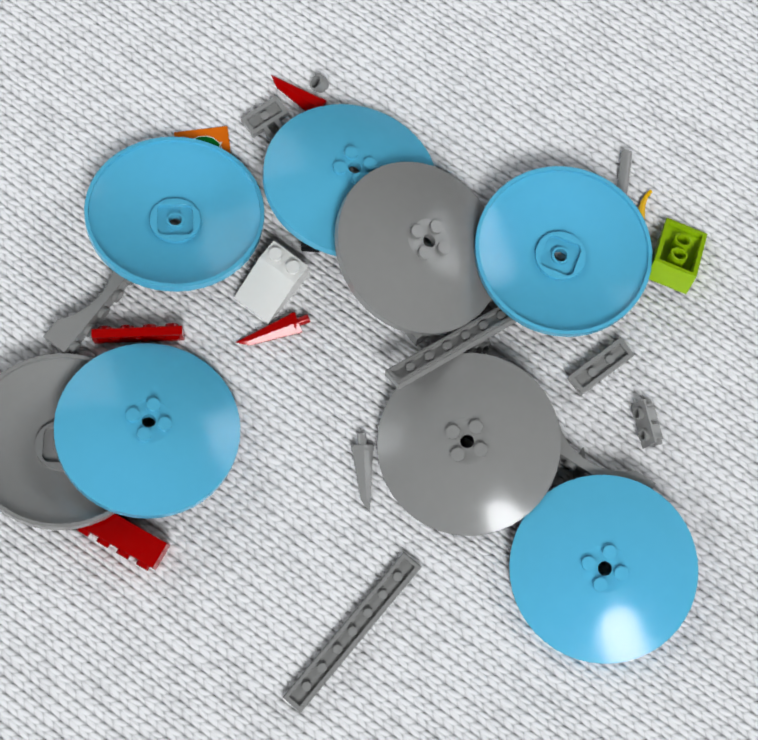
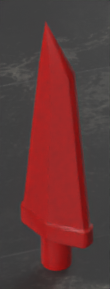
(299, 96)
(281, 328)

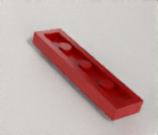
(129, 334)

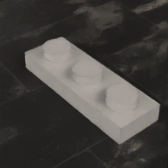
(600, 366)

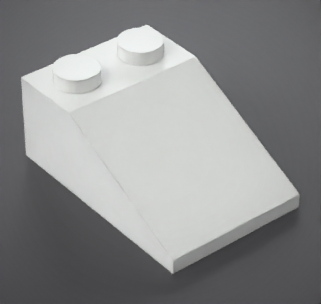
(272, 282)

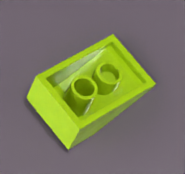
(677, 256)

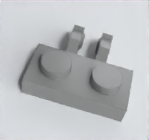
(265, 117)

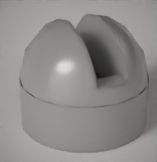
(319, 83)

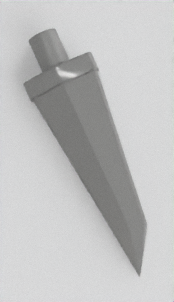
(363, 465)

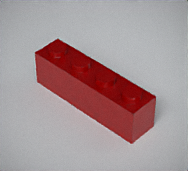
(129, 541)

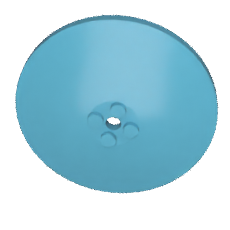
(310, 161)
(167, 180)
(569, 214)
(140, 467)
(559, 578)

